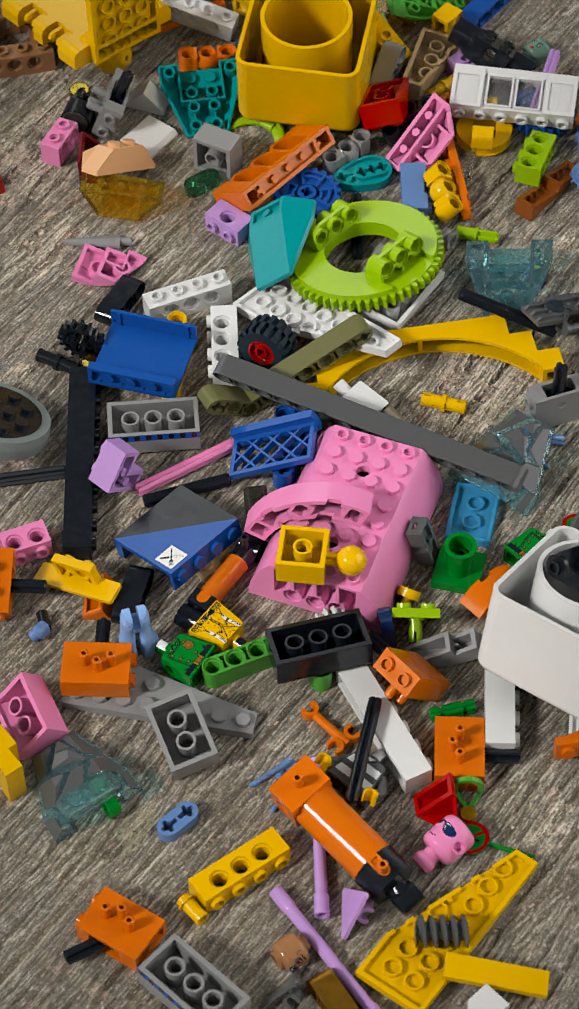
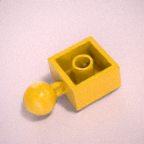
(305, 556)

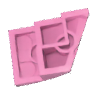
(105, 267)

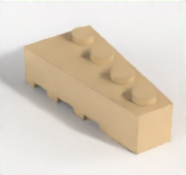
(428, 61)

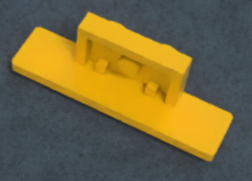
(78, 578)

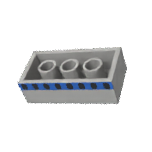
(156, 423)
(187, 980)

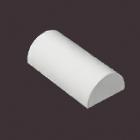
(396, 316)

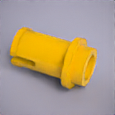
(192, 908)

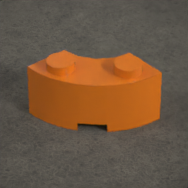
(479, 594)

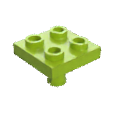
(415, 617)

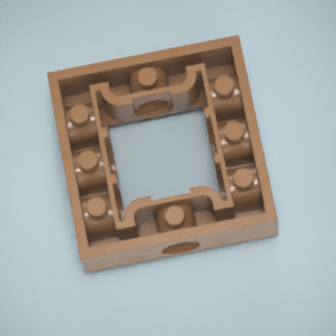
(23, 57)

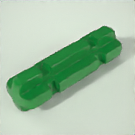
(453, 709)

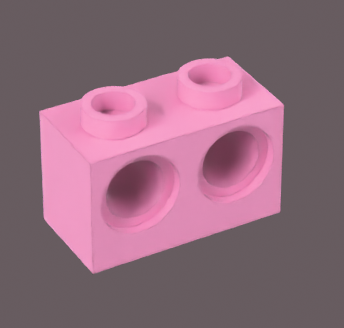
(59, 142)
(29, 541)

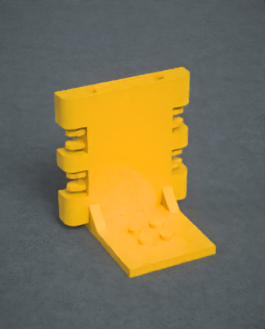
(88, 28)

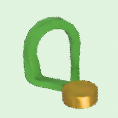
(468, 812)

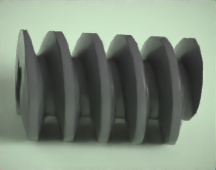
(441, 930)

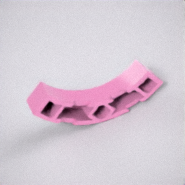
(307, 501)

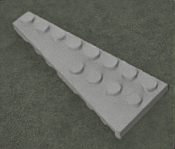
(150, 687)

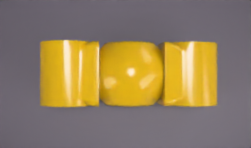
(442, 191)

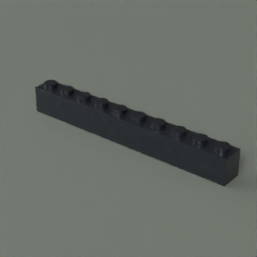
(80, 456)

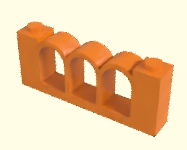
(275, 167)

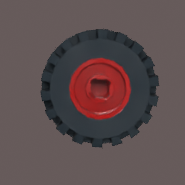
(267, 341)

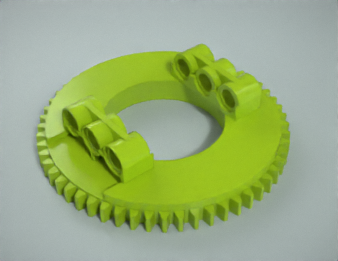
(388, 277)

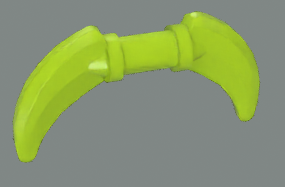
(275, 129)

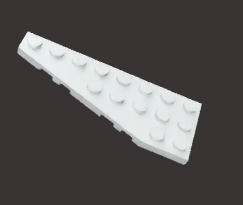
(307, 318)

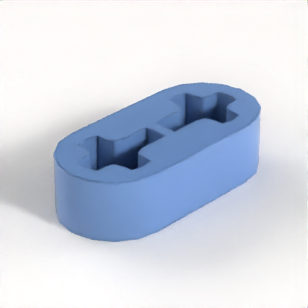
(179, 823)

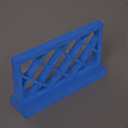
(273, 431)

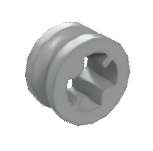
(449, 238)

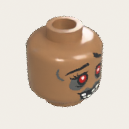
(290, 952)

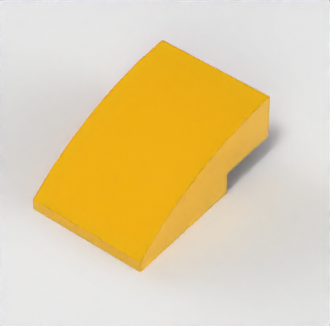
(11, 770)

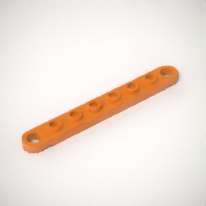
(452, 161)

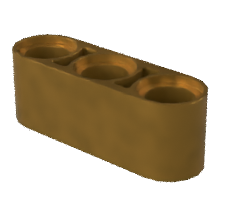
(329, 991)

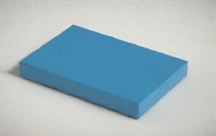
(473, 513)

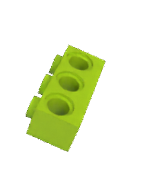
(534, 158)

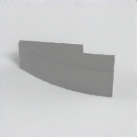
(448, 649)

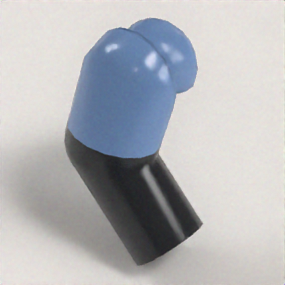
(43, 626)

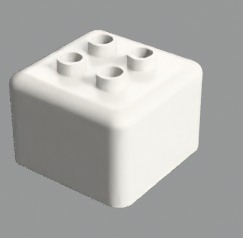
(535, 626)

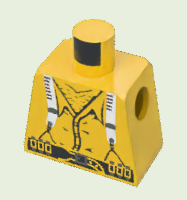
(219, 628)

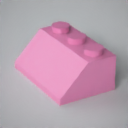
(30, 714)

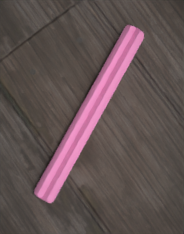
(184, 467)

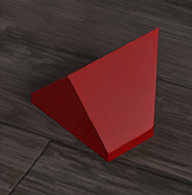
(436, 800)

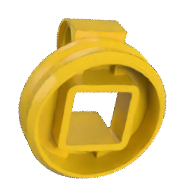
(480, 136)

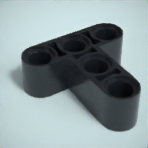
(393, 134)

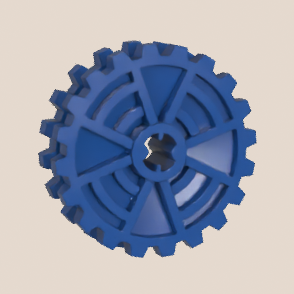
(312, 185)

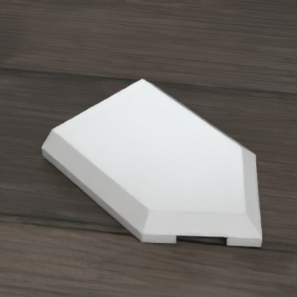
(152, 135)

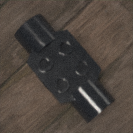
(477, 46)

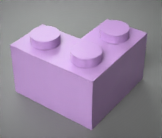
(116, 467)

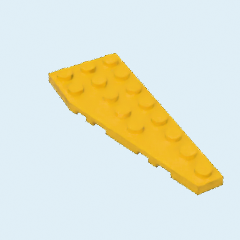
(415, 974)

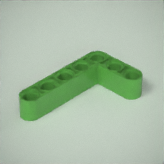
(248, 664)

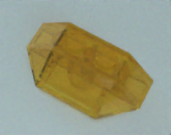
(121, 195)

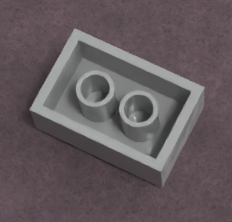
(182, 734)

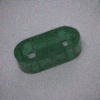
(201, 182)

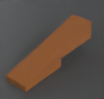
(538, 198)

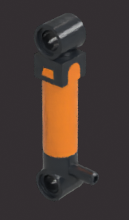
(247, 551)

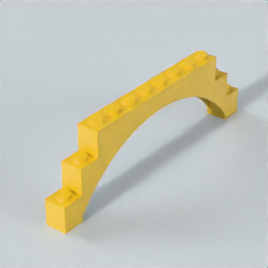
(476, 336)

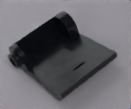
(565, 567)

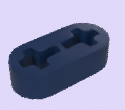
(387, 626)

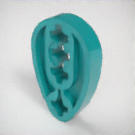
(352, 174)

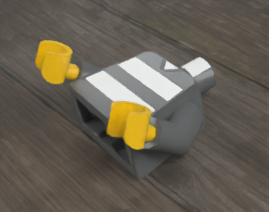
(375, 780)

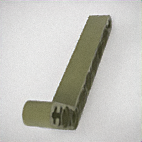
(300, 366)

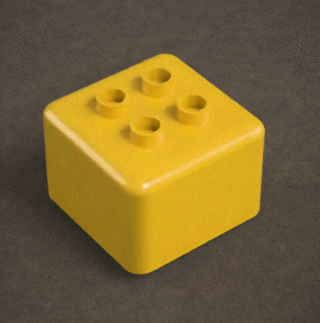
(306, 61)

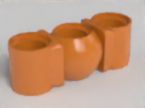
(205, 58)

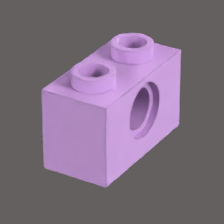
(228, 222)

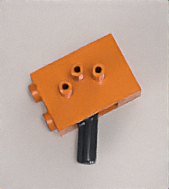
(116, 929)

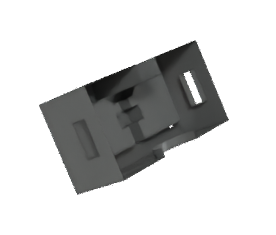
(423, 541)

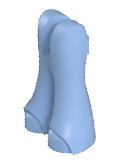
(139, 623)

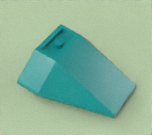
(201, 95)
(278, 238)

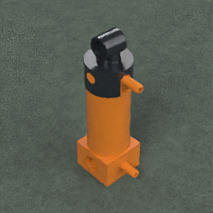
(310, 801)

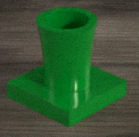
(458, 564)

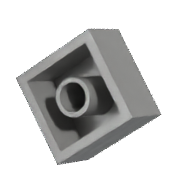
(217, 150)

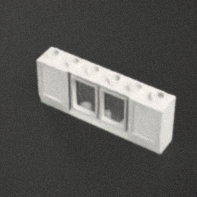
(513, 96)

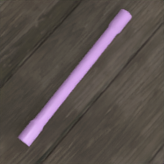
(321, 895)
(288, 907)

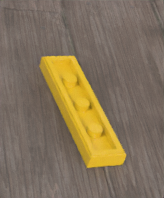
(496, 974)

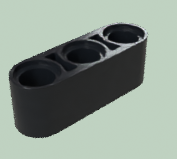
(121, 297)
(133, 591)

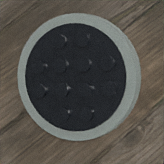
(23, 424)

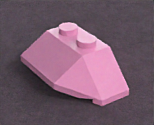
(425, 136)

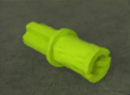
(477, 234)

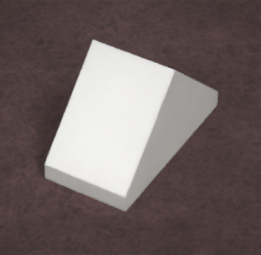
(148, 99)

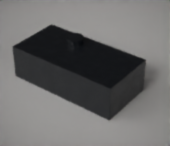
(318, 646)

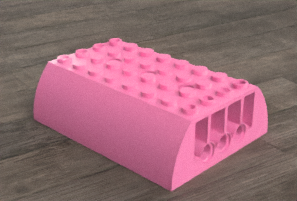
(403, 487)

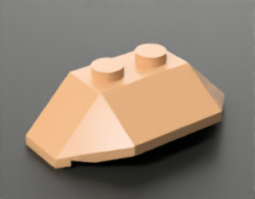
(116, 158)

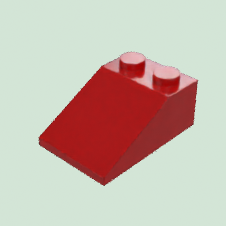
(385, 104)

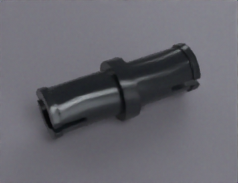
(56, 361)

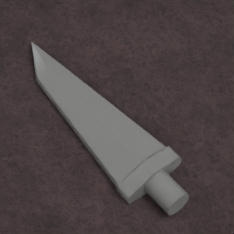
(112, 241)

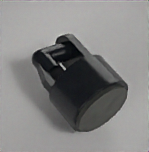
(78, 112)

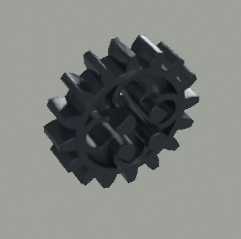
(71, 335)

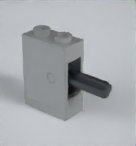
(113, 103)
(554, 400)

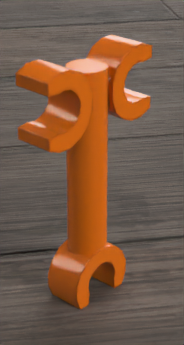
(339, 739)

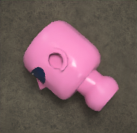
(444, 843)

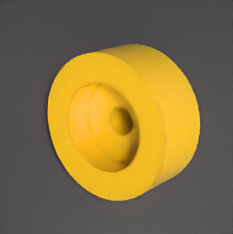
(408, 594)

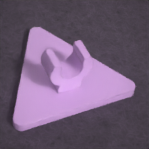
(353, 907)

